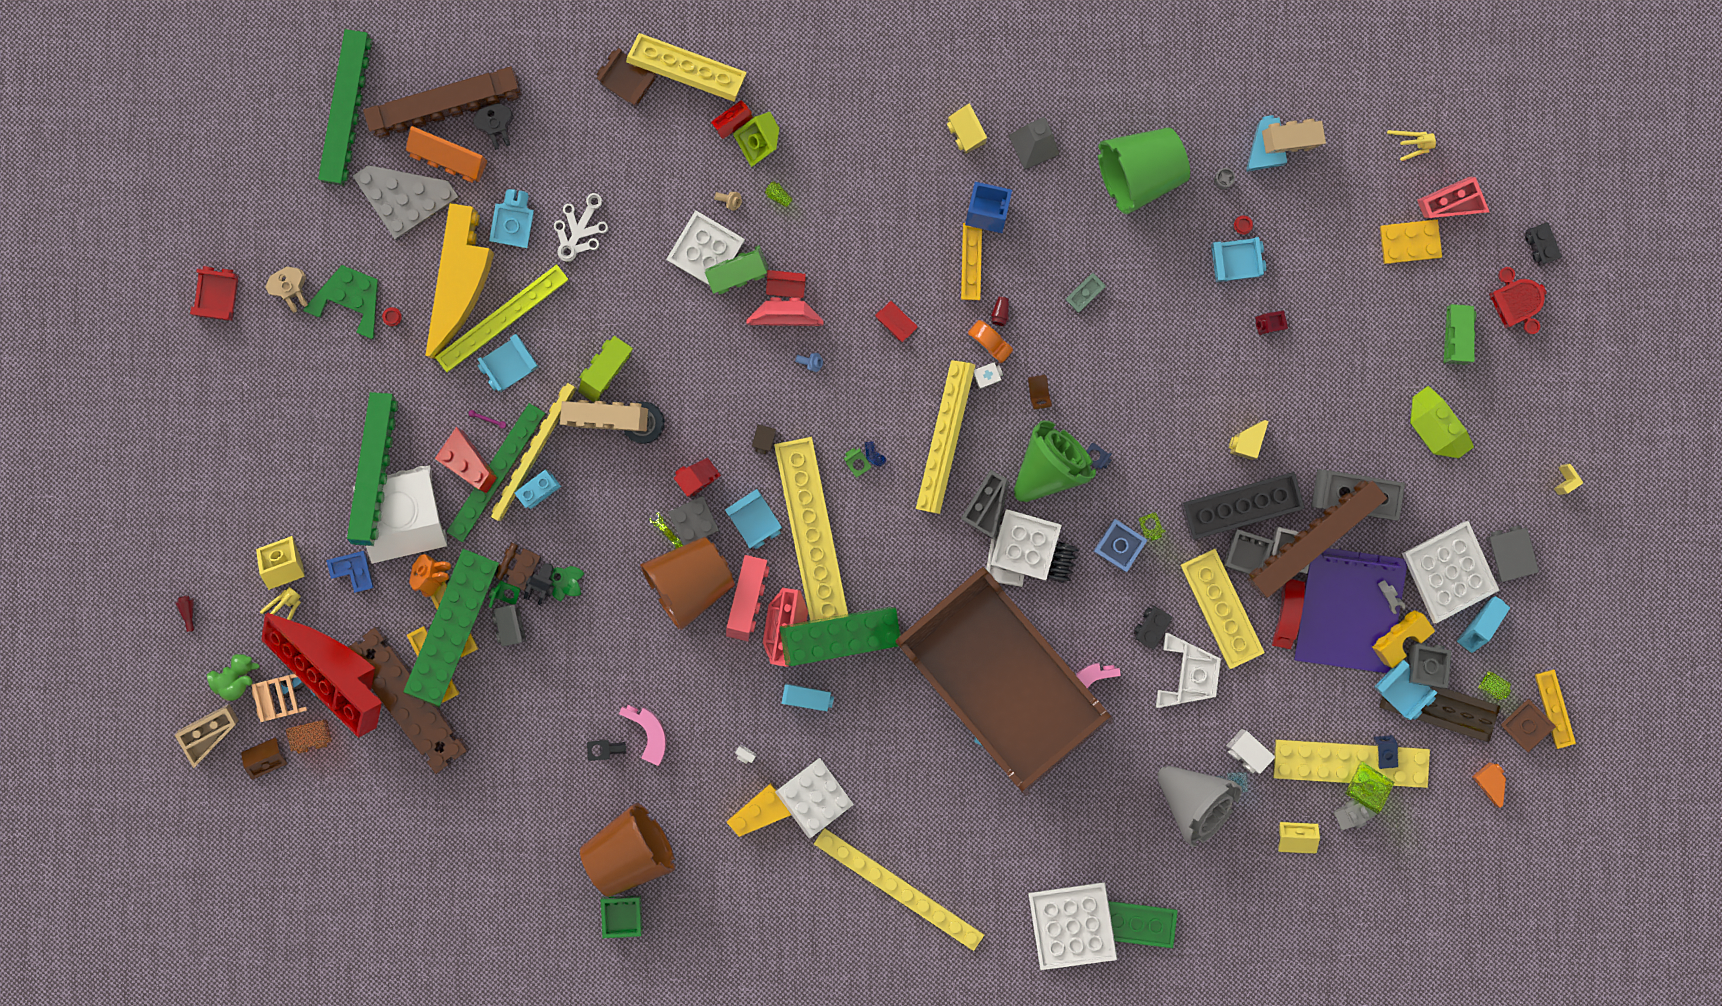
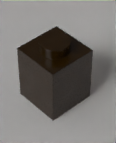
(763, 439)

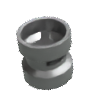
(1228, 178)

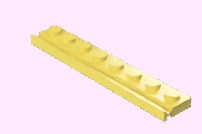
(945, 436)
(529, 458)

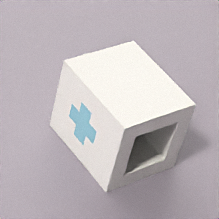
(987, 375)

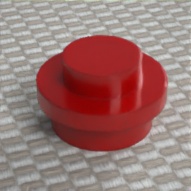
(1243, 225)
(392, 316)

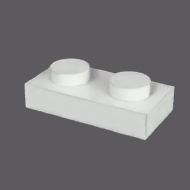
(745, 754)

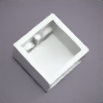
(1250, 751)

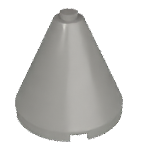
(1198, 801)

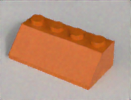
(445, 154)

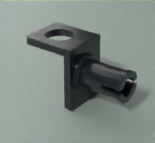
(606, 749)

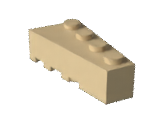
(603, 416)

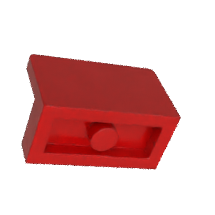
(732, 119)
(785, 284)
(896, 321)

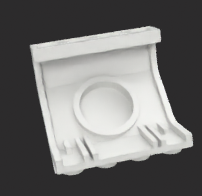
(408, 516)

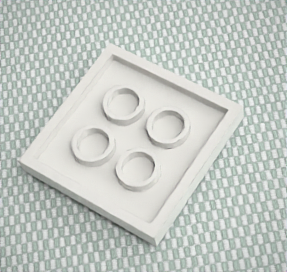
(704, 245)
(1025, 544)
(814, 798)

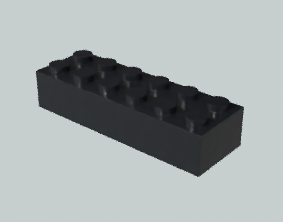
(1242, 505)

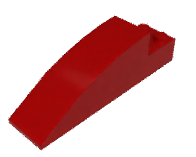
(328, 669)

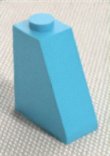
(1258, 158)
(1484, 624)
(807, 697)

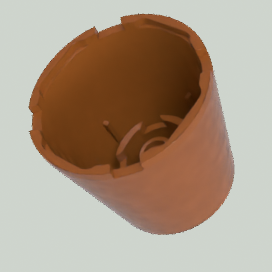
(688, 580)
(627, 852)

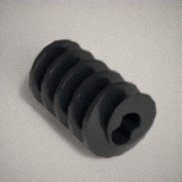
(1063, 562)

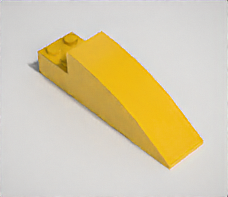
(460, 277)

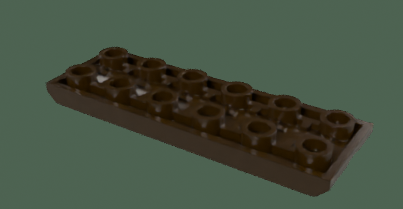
(1457, 713)

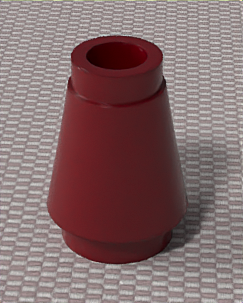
(1000, 313)

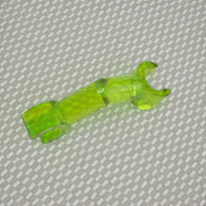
(666, 531)

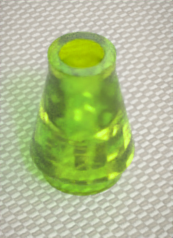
(778, 194)

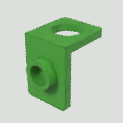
(853, 455)

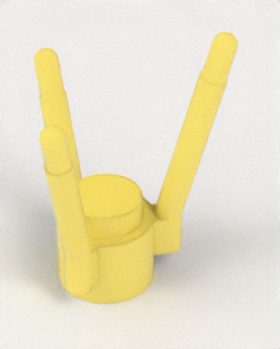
(1423, 141)
(287, 597)

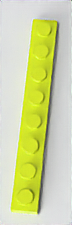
(502, 318)

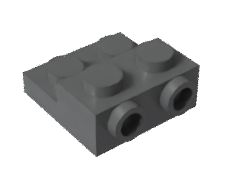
(1429, 665)

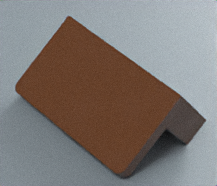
(263, 758)

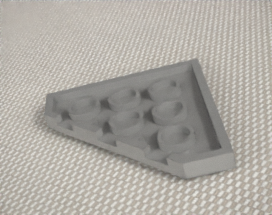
(403, 198)

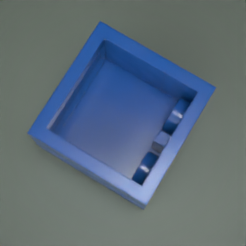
(988, 207)

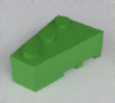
(737, 271)
(1459, 335)

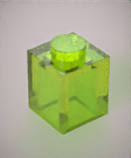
(1495, 686)

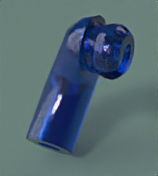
(872, 456)

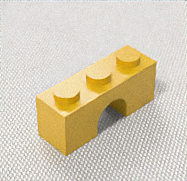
(1390, 647)

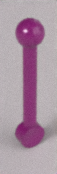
(472, 413)

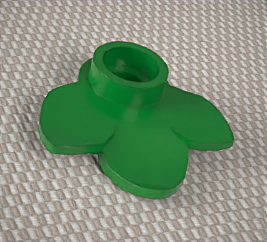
(568, 583)

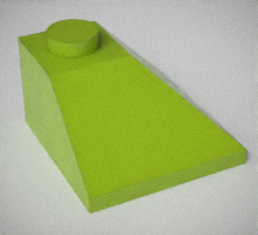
(758, 138)

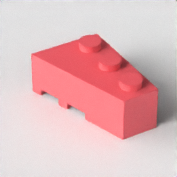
(1456, 199)

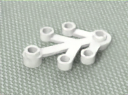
(579, 231)

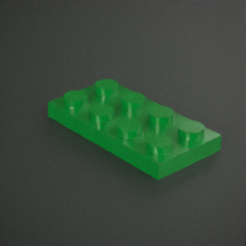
(1143, 924)

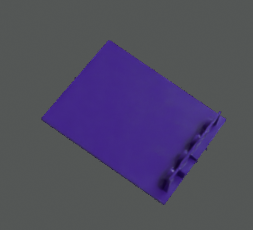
(1347, 609)

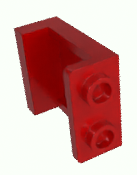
(215, 294)

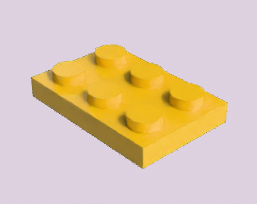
(1410, 241)

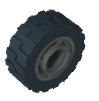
(654, 427)

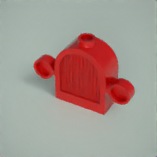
(1518, 301)

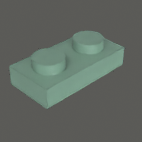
(1085, 292)

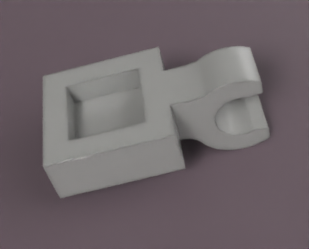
(1390, 593)

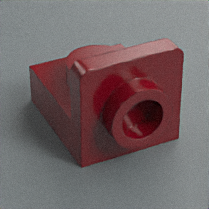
(1271, 322)

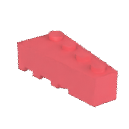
(746, 598)

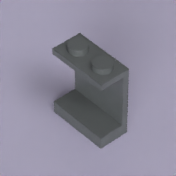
(1513, 553)

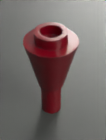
(185, 606)

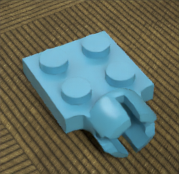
(512, 220)

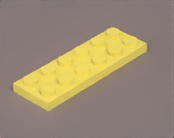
(686, 67)
(1222, 609)

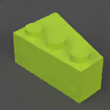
(604, 368)

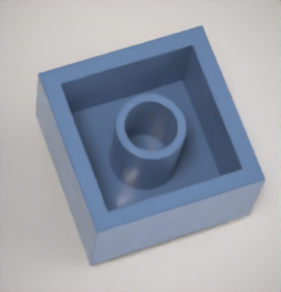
(1120, 545)

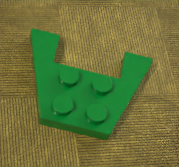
(352, 291)

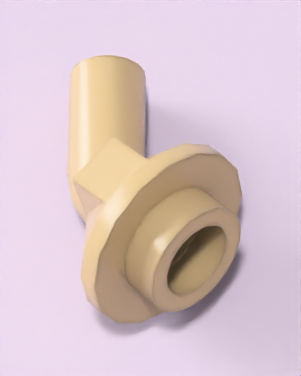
(733, 199)

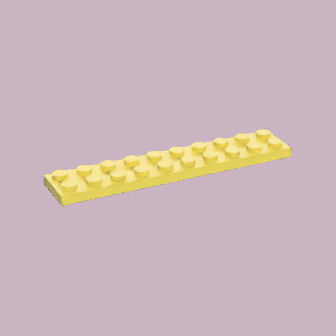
(811, 529)

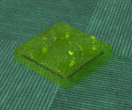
(1369, 787)

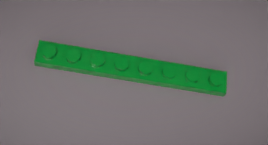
(500, 466)

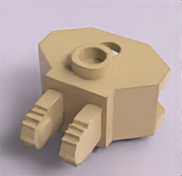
(289, 287)

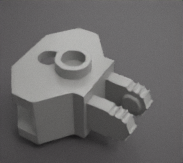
(1353, 815)

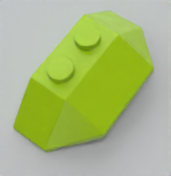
(1438, 425)

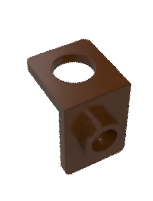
(1039, 391)

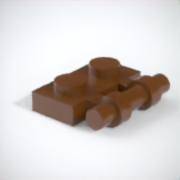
(524, 567)

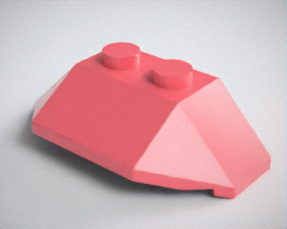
(785, 314)
(785, 609)

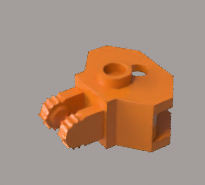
(429, 575)

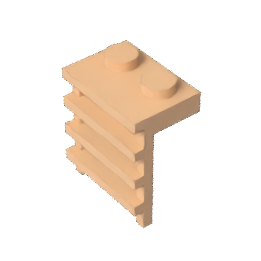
(264, 701)

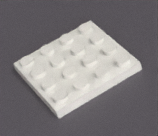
(1450, 572)
(1072, 926)

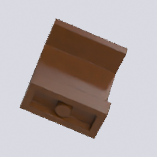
(625, 79)

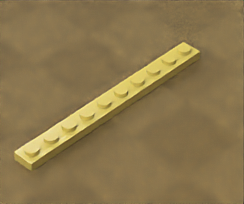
(899, 889)

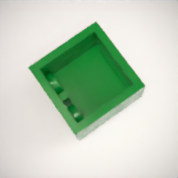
(621, 916)

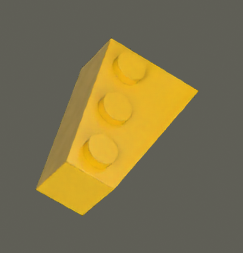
(759, 812)

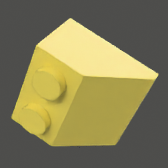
(967, 129)
(1248, 442)
(280, 563)

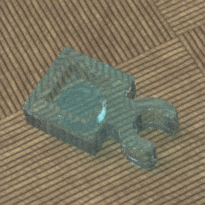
(1240, 778)

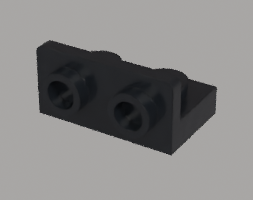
(1542, 244)
(1152, 627)

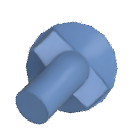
(814, 362)

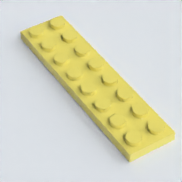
(1340, 761)

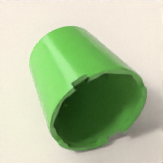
(1143, 167)

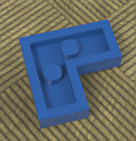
(355, 565)

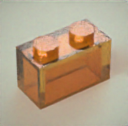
(309, 735)

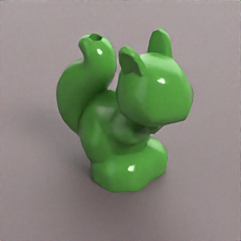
(228, 683)

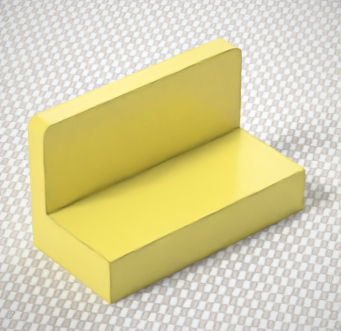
(1572, 480)
(1298, 837)

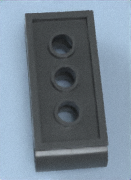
(1330, 482)

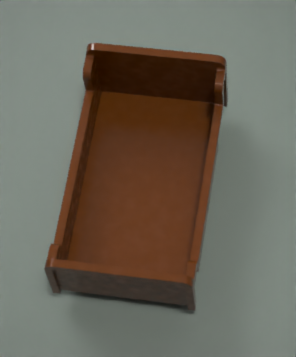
(1003, 680)

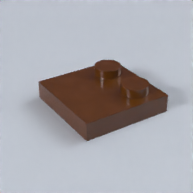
(1528, 725)

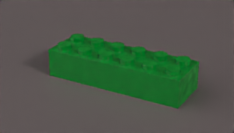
(840, 636)

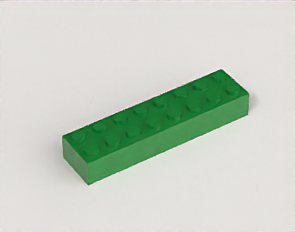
(450, 628)

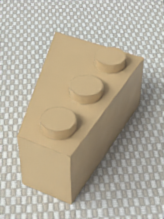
(1293, 136)

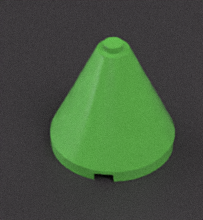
(1052, 464)

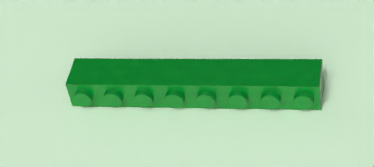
(344, 107)
(372, 469)

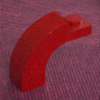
(1290, 614)

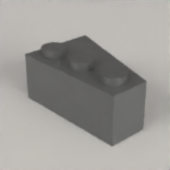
(987, 505)

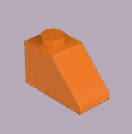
(1492, 782)

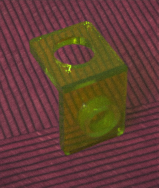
(1155, 533)

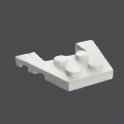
(1197, 674)

